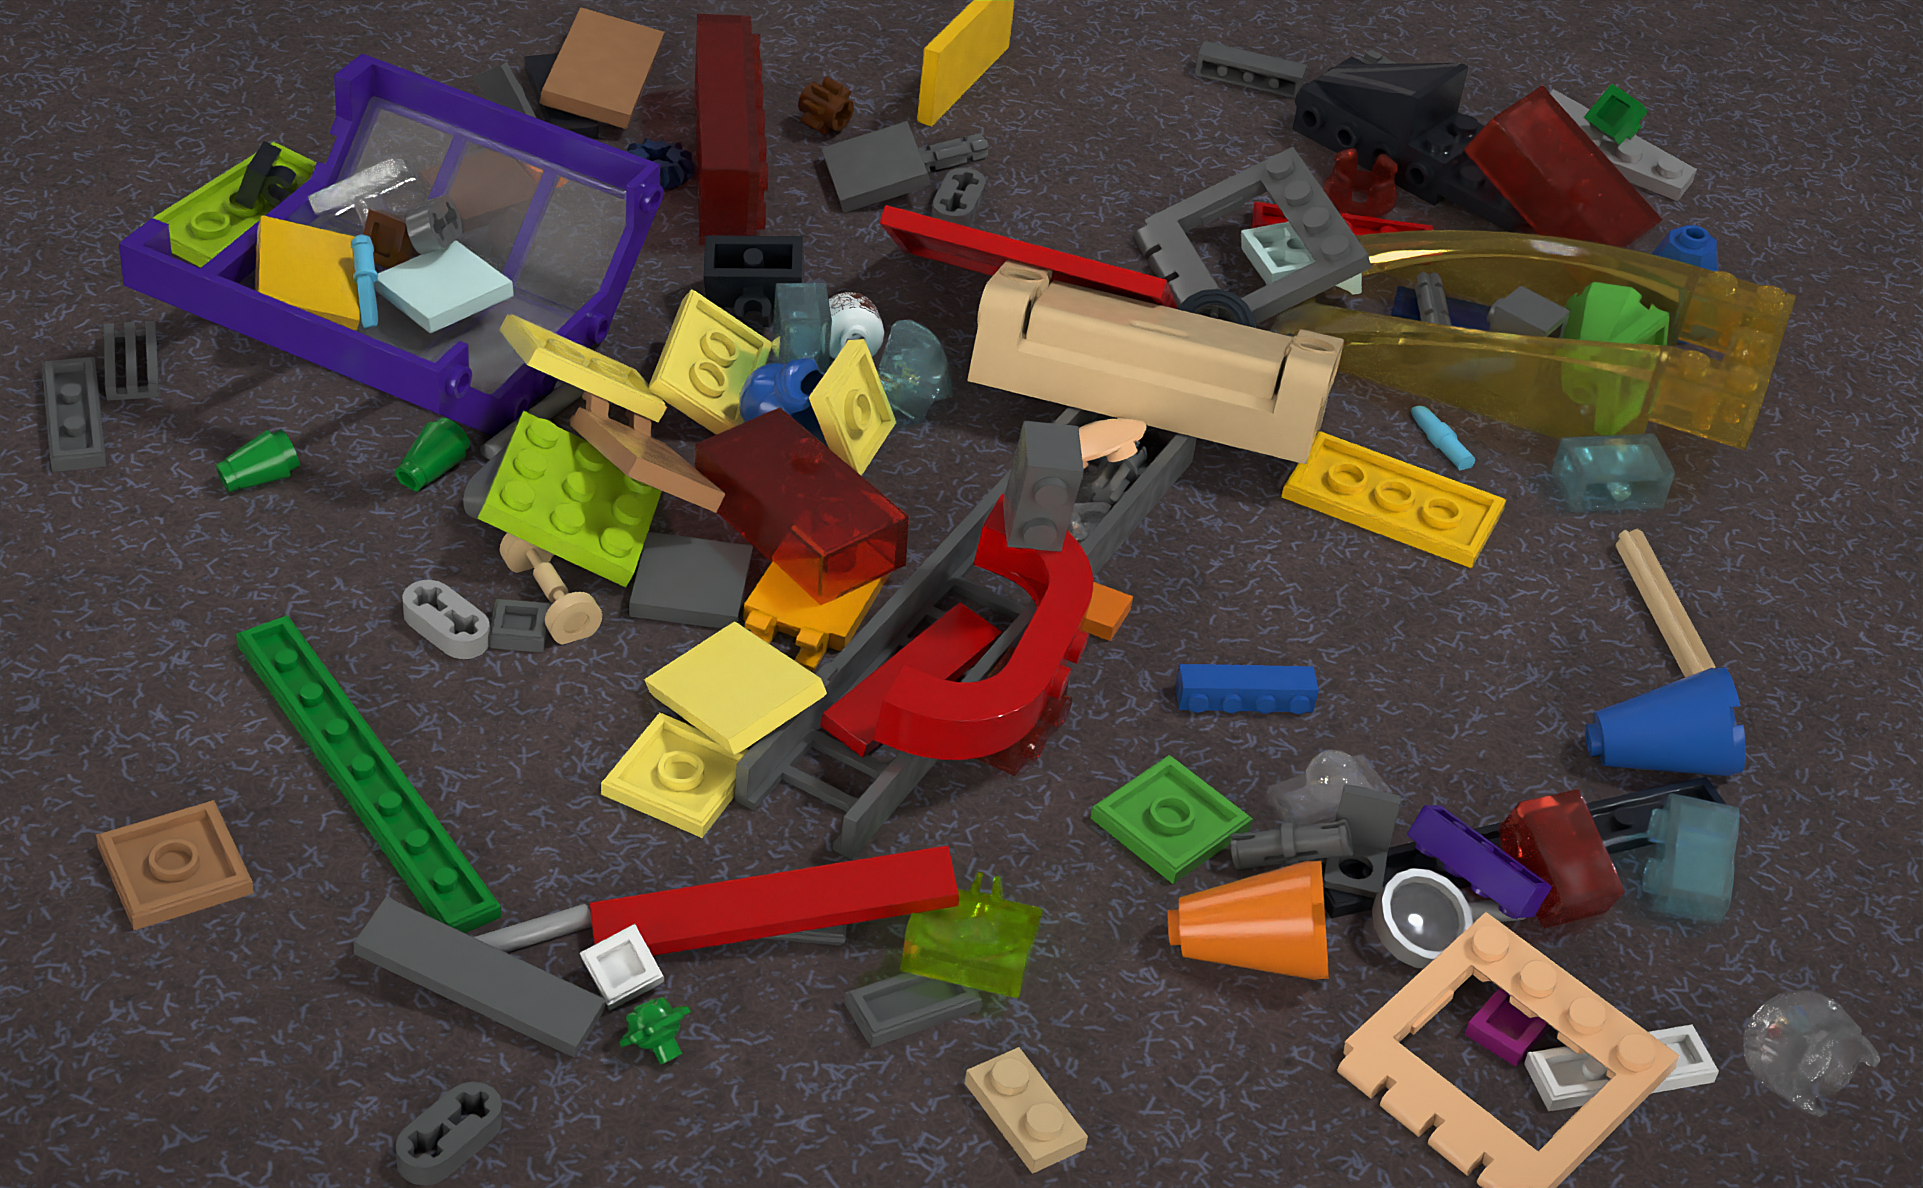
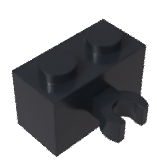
(745, 271)

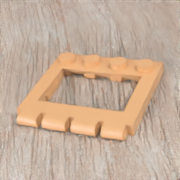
(1537, 988)

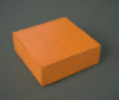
(1106, 611)

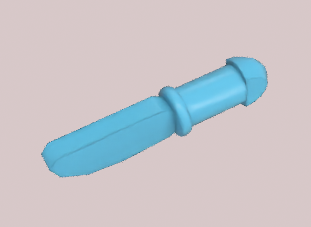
(365, 277)

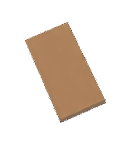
(602, 68)

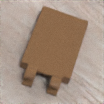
(641, 455)

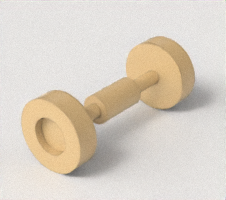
(571, 614)

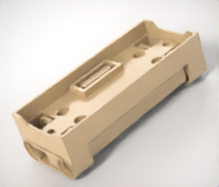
(1153, 363)

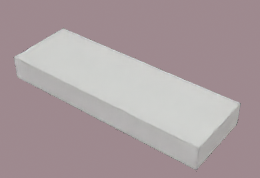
(1572, 1079)

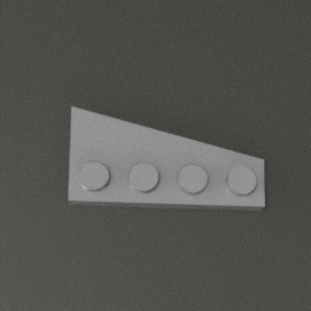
(1636, 158)

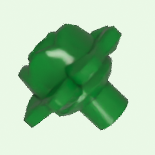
(655, 1027)

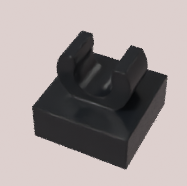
(262, 178)

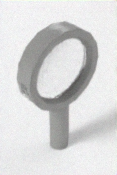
(1424, 914)

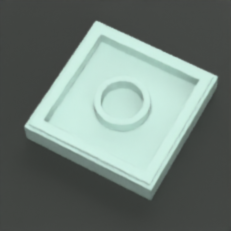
(443, 286)

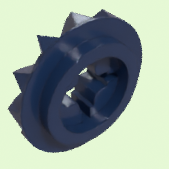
(677, 165)

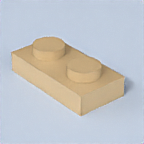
(1025, 1110)

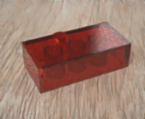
(1559, 175)
(803, 506)

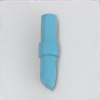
(1443, 437)

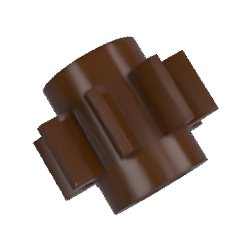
(826, 105)

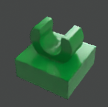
(1616, 115)

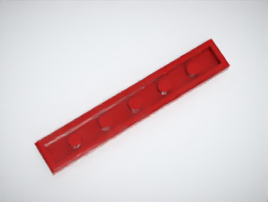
(783, 902)

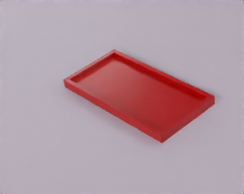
(987, 252)

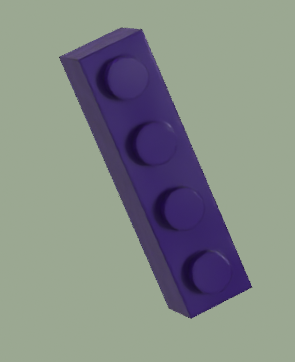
(1479, 862)

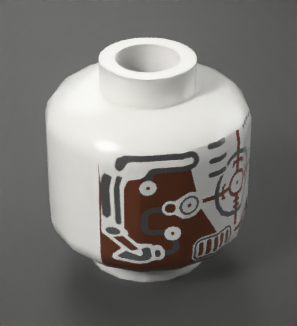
(854, 319)

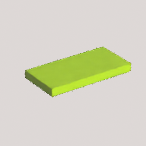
(212, 219)

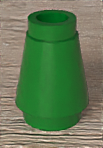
(433, 453)
(259, 461)

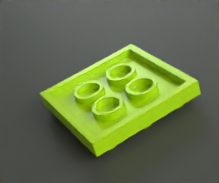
(570, 500)

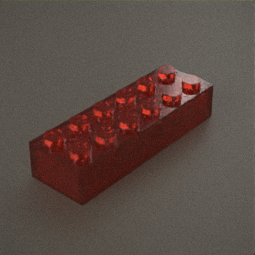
(729, 127)

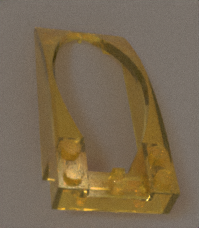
(1558, 382)

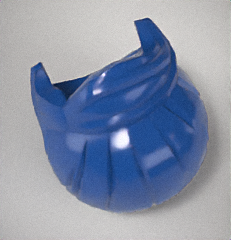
(784, 387)

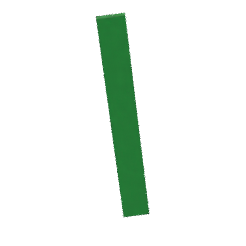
(368, 777)

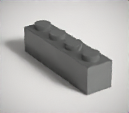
(1250, 69)

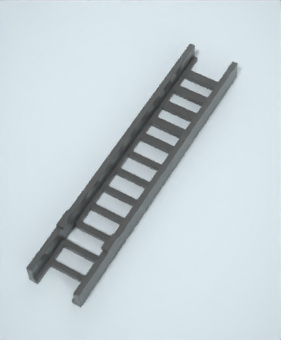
(898, 620)

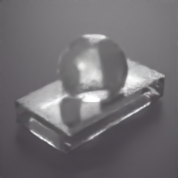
(1317, 794)

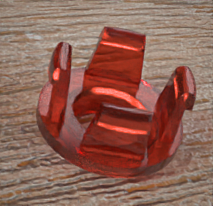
(1378, 185)

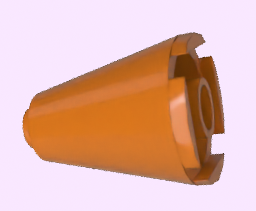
(1258, 923)

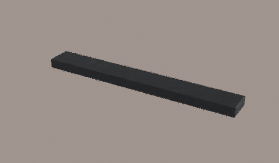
(1619, 820)

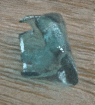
(914, 370)

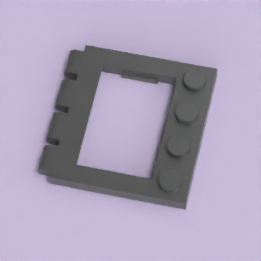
(1304, 204)

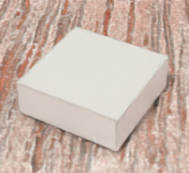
(622, 967)

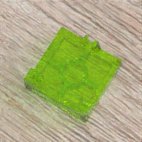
(976, 944)

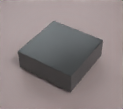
(518, 625)

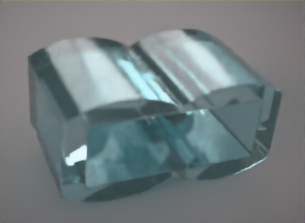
(1692, 858)

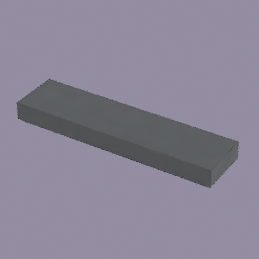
(479, 977)

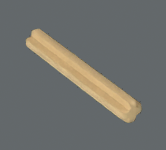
(1663, 603)

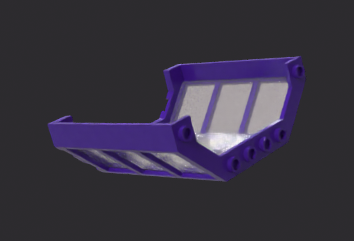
(531, 202)

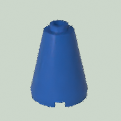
(1673, 728)

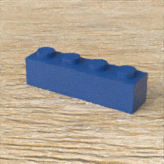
(1246, 688)

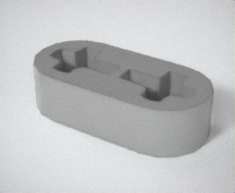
(439, 624)

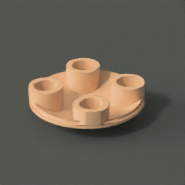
(1111, 439)

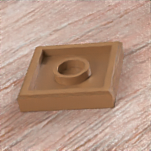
(174, 864)

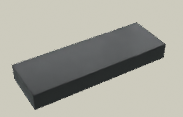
(73, 414)

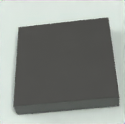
(876, 167)
(691, 580)

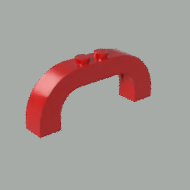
(989, 715)

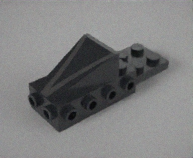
(1412, 119)

